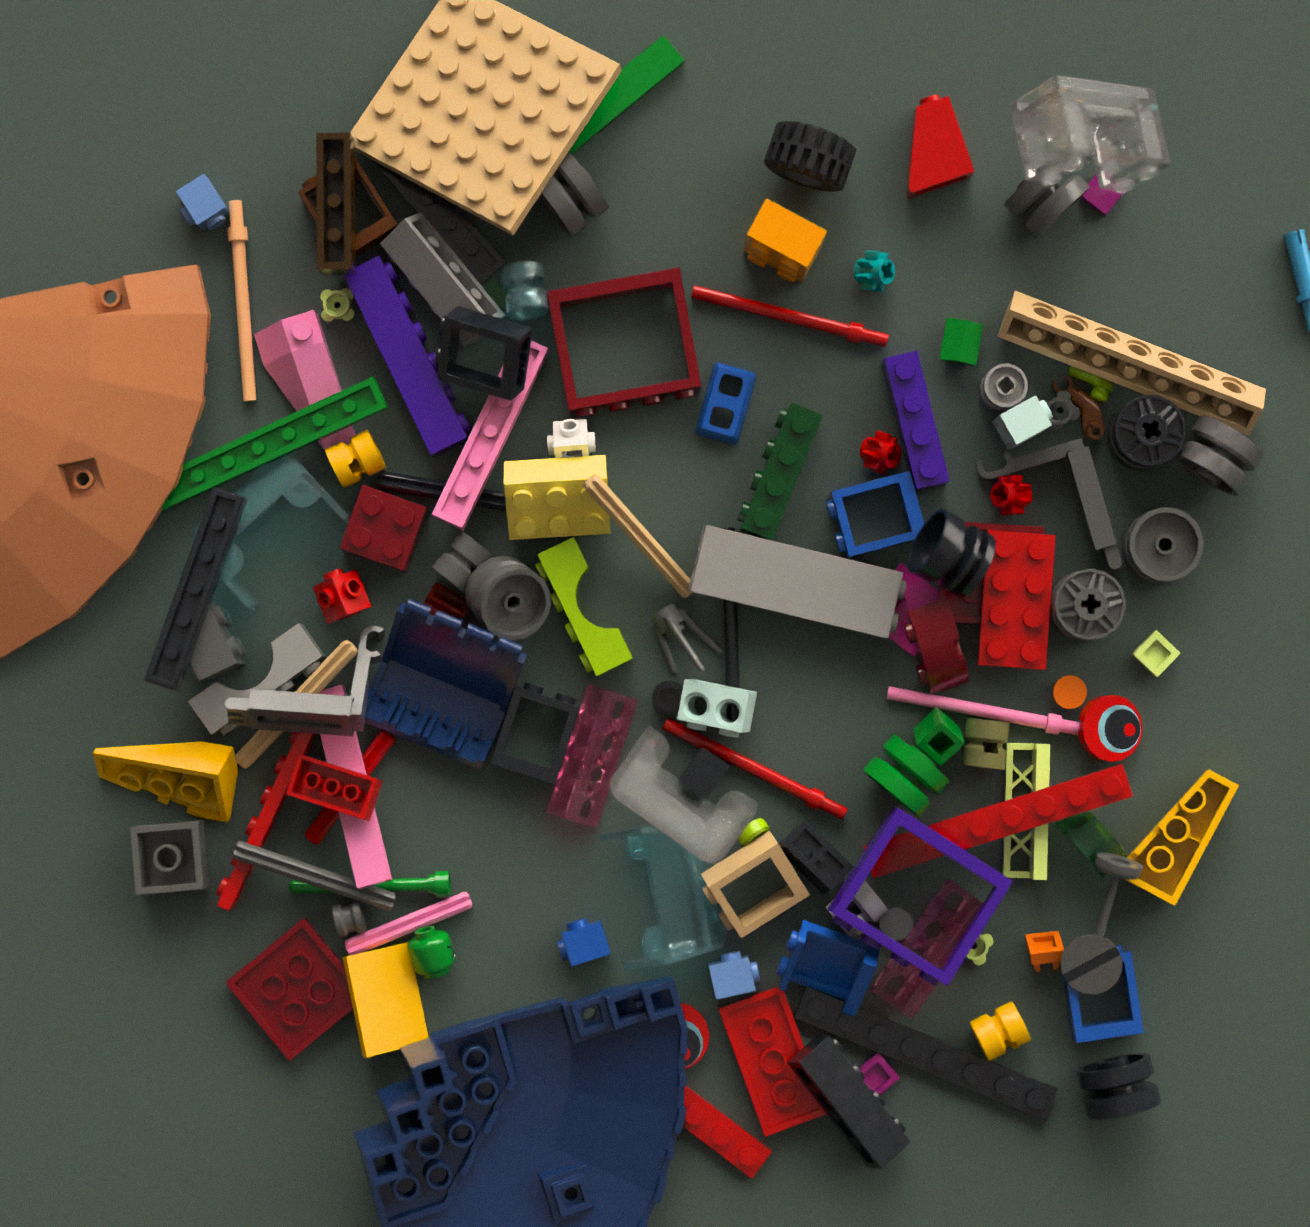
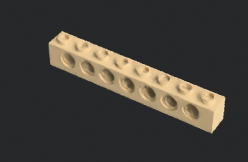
(1132, 362)

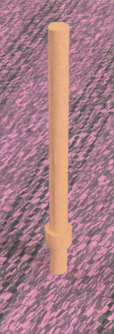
(238, 236)

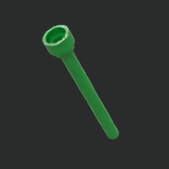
(435, 883)

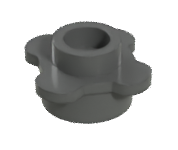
(1070, 411)

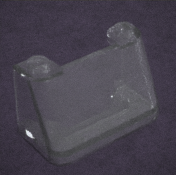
(674, 807)

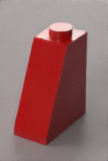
(936, 148)

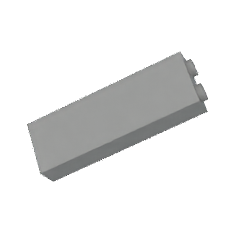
(797, 582)

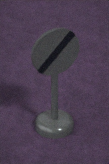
(1091, 960)

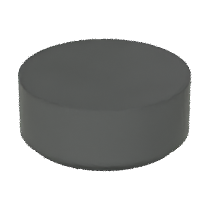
(896, 923)

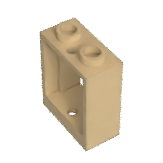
(739, 864)

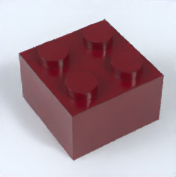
(384, 528)

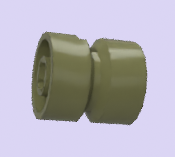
(988, 731)

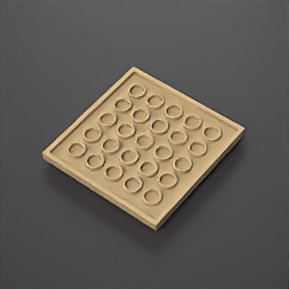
(484, 108)

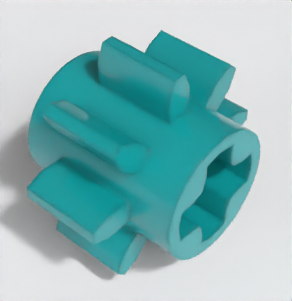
(874, 271)

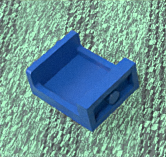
(829, 964)

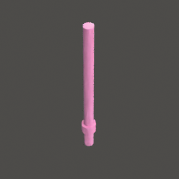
(1051, 723)

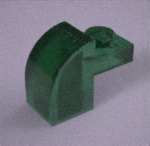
(1089, 837)

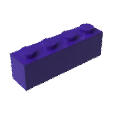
(915, 420)

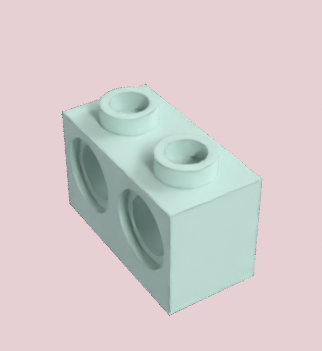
(1023, 422)
(717, 700)

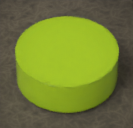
(753, 831)

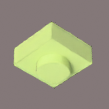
(1155, 653)

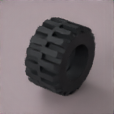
(810, 156)

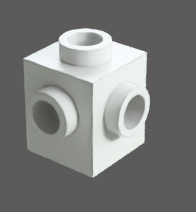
(571, 439)

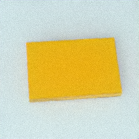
(385, 999)

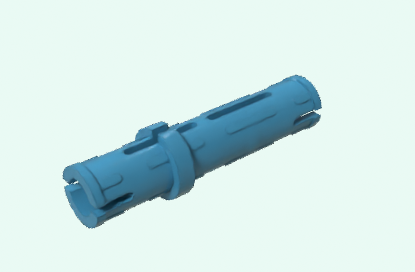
(1300, 263)

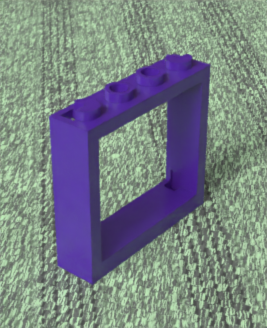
(875, 938)

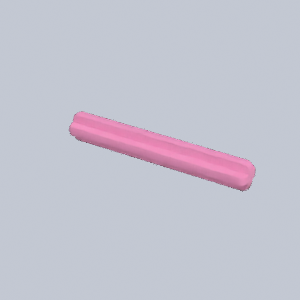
(408, 923)

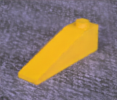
(187, 773)

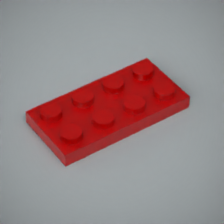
(1017, 601)
(763, 1043)

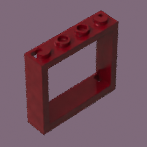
(615, 288)

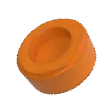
(1069, 692)

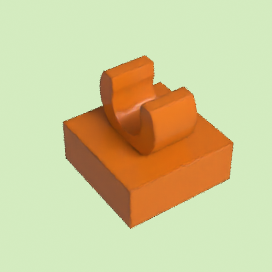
(1044, 948)

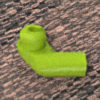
(1101, 386)

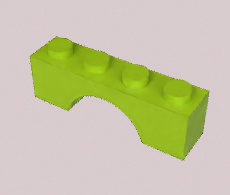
(564, 568)

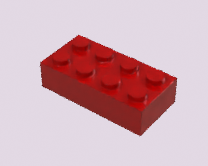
(334, 787)

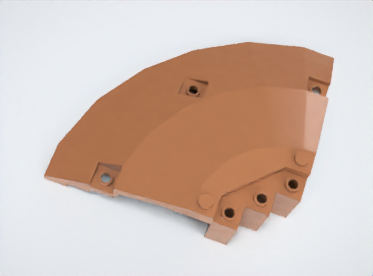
(96, 396)

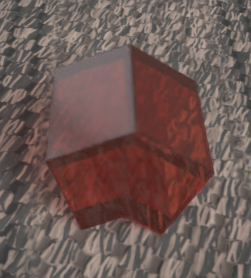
(446, 601)

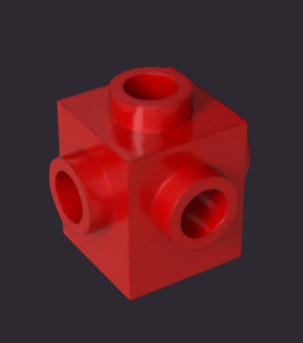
(341, 595)

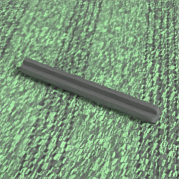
(312, 875)

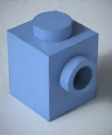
(202, 204)
(733, 975)

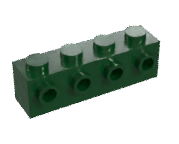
(781, 472)

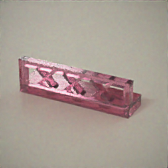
(586, 754)
(914, 988)

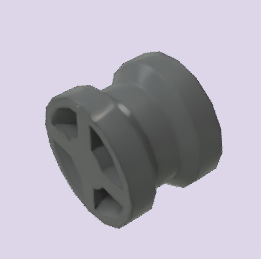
(349, 918)

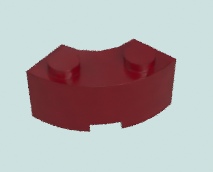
(937, 646)

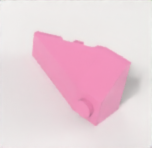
(301, 364)

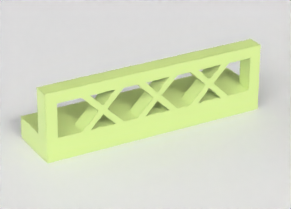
(1039, 835)

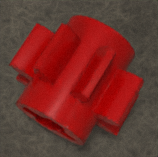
(880, 452)
(1011, 494)

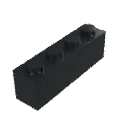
(849, 1101)

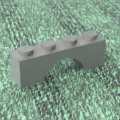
(293, 654)

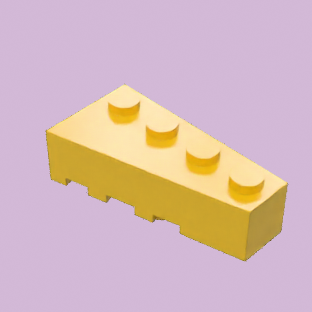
(1181, 837)

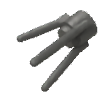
(670, 622)

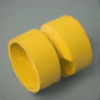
(355, 458)
(1000, 1031)

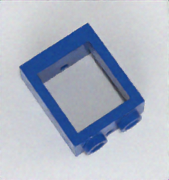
(909, 504)
(1107, 1028)

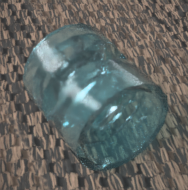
(524, 284)

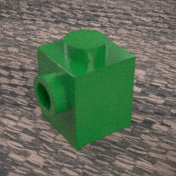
(938, 736)

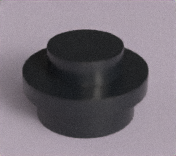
(667, 697)

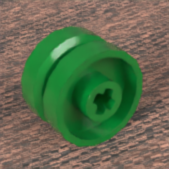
(909, 771)

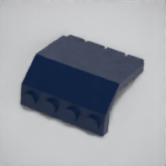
(444, 683)

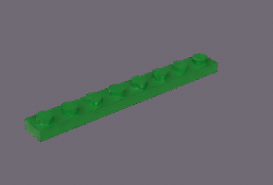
(277, 440)

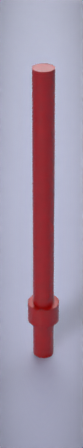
(853, 331)
(813, 798)

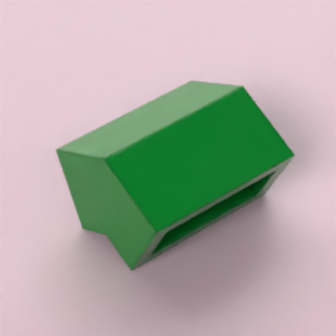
(961, 342)

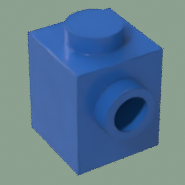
(583, 942)

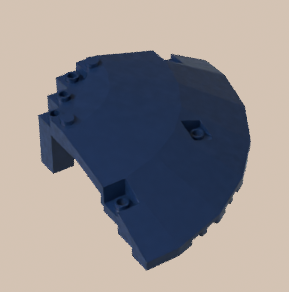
(531, 1106)

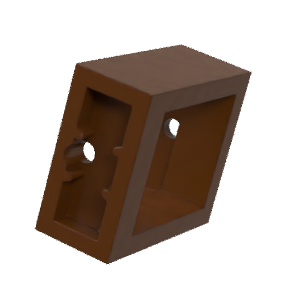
(371, 235)

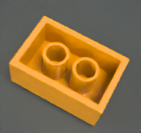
(783, 241)

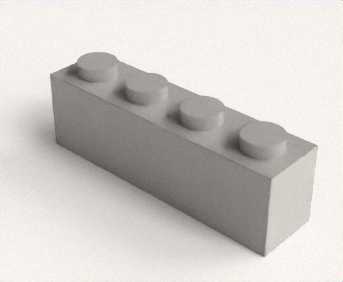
(437, 271)

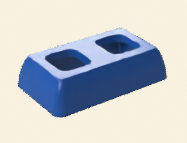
(737, 405)

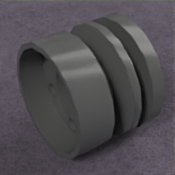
(1072, 619)

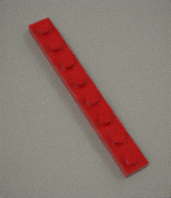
(1008, 818)

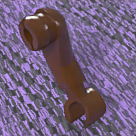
(1090, 410)

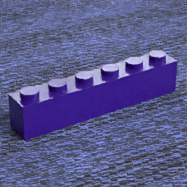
(406, 357)

